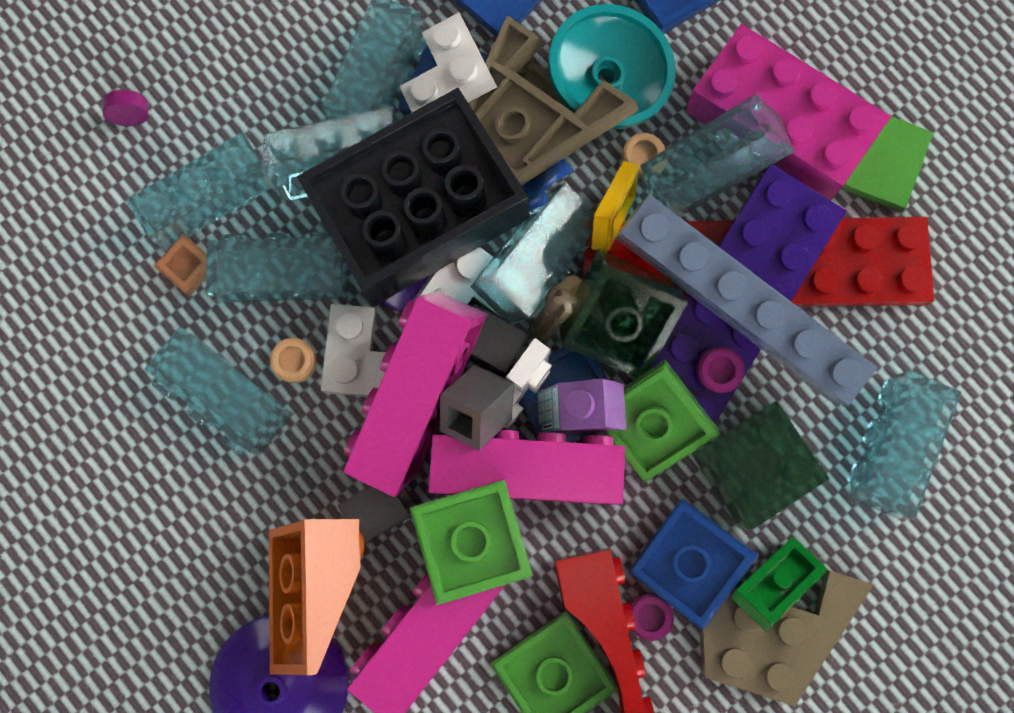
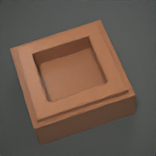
(184, 265)

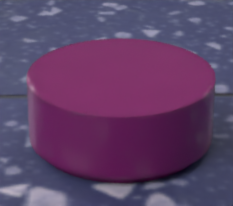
(125, 108)
(720, 369)
(651, 616)

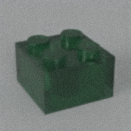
(622, 314)
(759, 466)

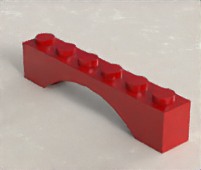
(592, 594)

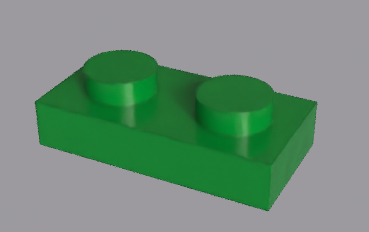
(779, 583)

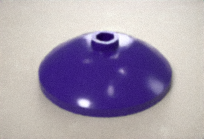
(244, 670)

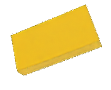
(615, 206)

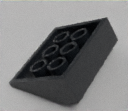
(415, 196)

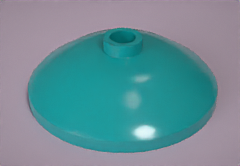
(616, 45)

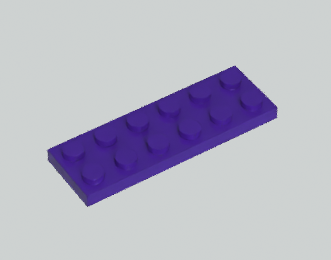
(777, 239)

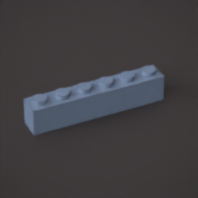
(745, 302)

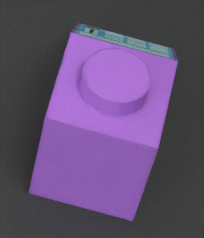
(581, 407)

